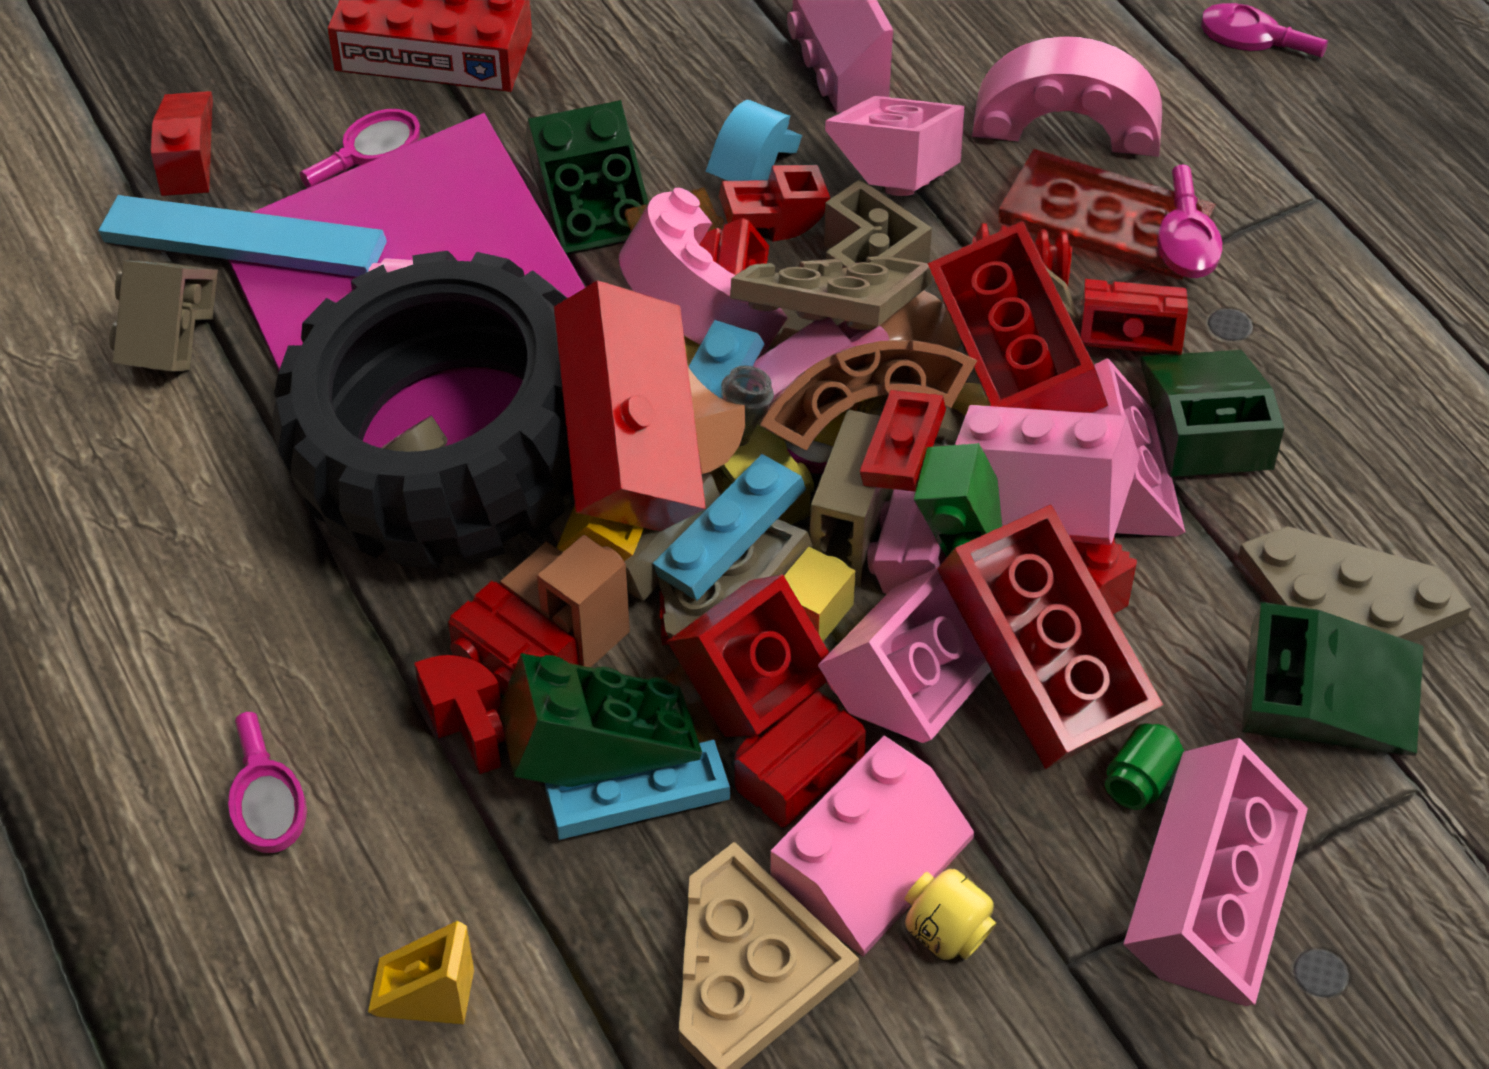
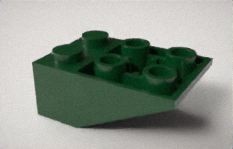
(586, 174)
(1213, 412)
(1331, 681)
(591, 723)

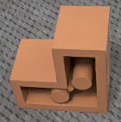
(578, 592)

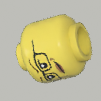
(949, 914)

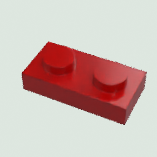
(901, 440)

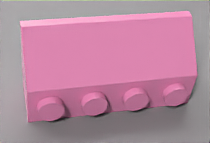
(1217, 873)

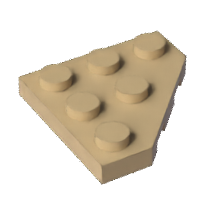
(750, 961)

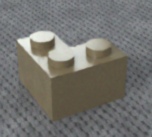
(869, 224)
(160, 313)

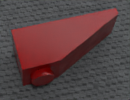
(183, 143)

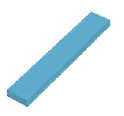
(242, 236)

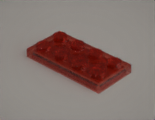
(1094, 207)

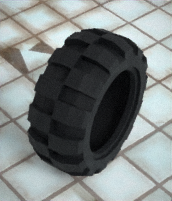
(382, 340)

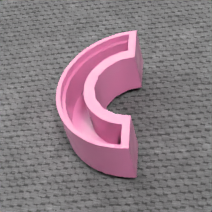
(1072, 77)
(668, 264)

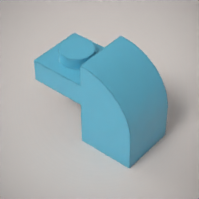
(751, 143)

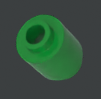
(1143, 766)

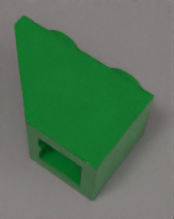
(958, 494)

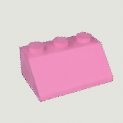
(845, 46)
(899, 141)
(1057, 459)
(1152, 499)
(908, 661)
(870, 844)

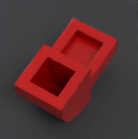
(784, 203)
(464, 699)

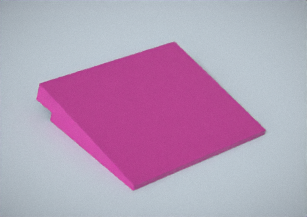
(428, 197)

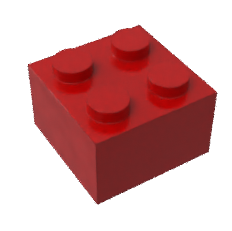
(752, 656)

